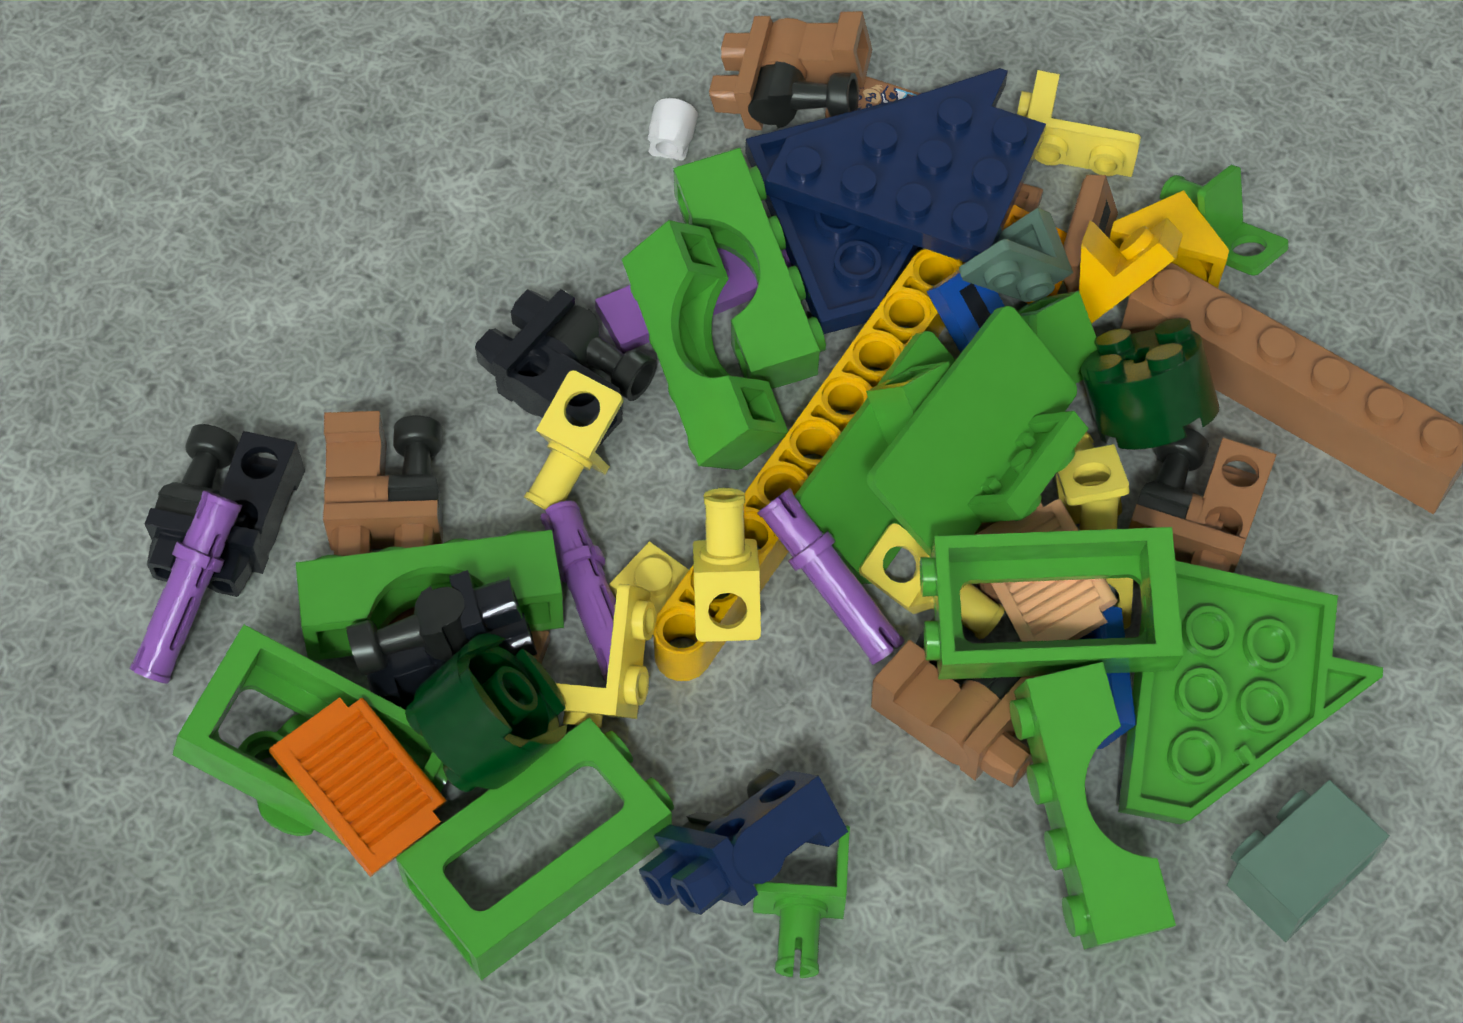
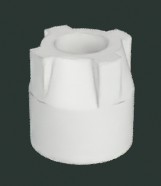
(671, 128)

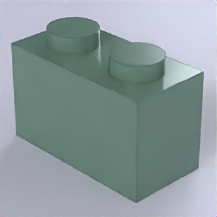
(1305, 859)

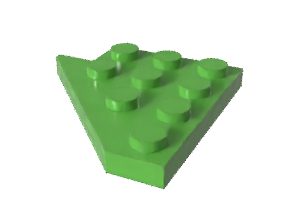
(1243, 692)

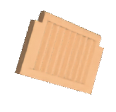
(1051, 607)

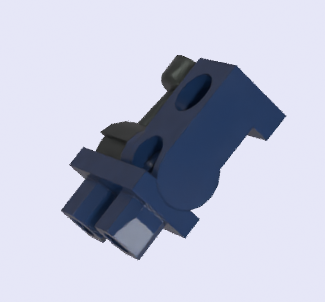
(730, 852)

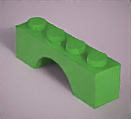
(677, 285)
(1056, 320)
(772, 332)
(385, 583)
(1108, 888)

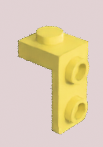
(1073, 143)
(626, 675)

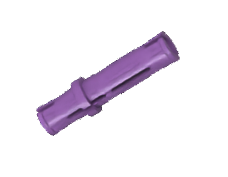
(582, 569)
(830, 575)
(181, 598)

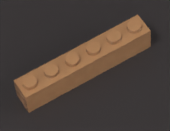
(1309, 388)

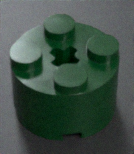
(1149, 384)
(487, 713)

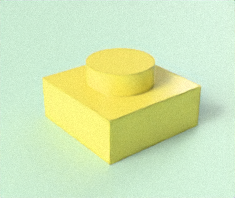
(652, 571)

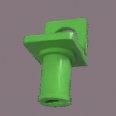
(1223, 209)
(800, 914)

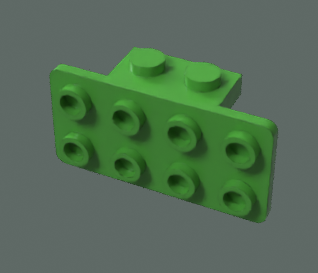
(982, 437)
(837, 488)

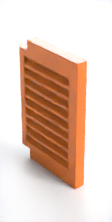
(360, 782)

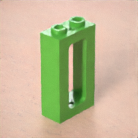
(1050, 556)
(300, 685)
(522, 916)

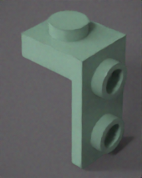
(1023, 261)

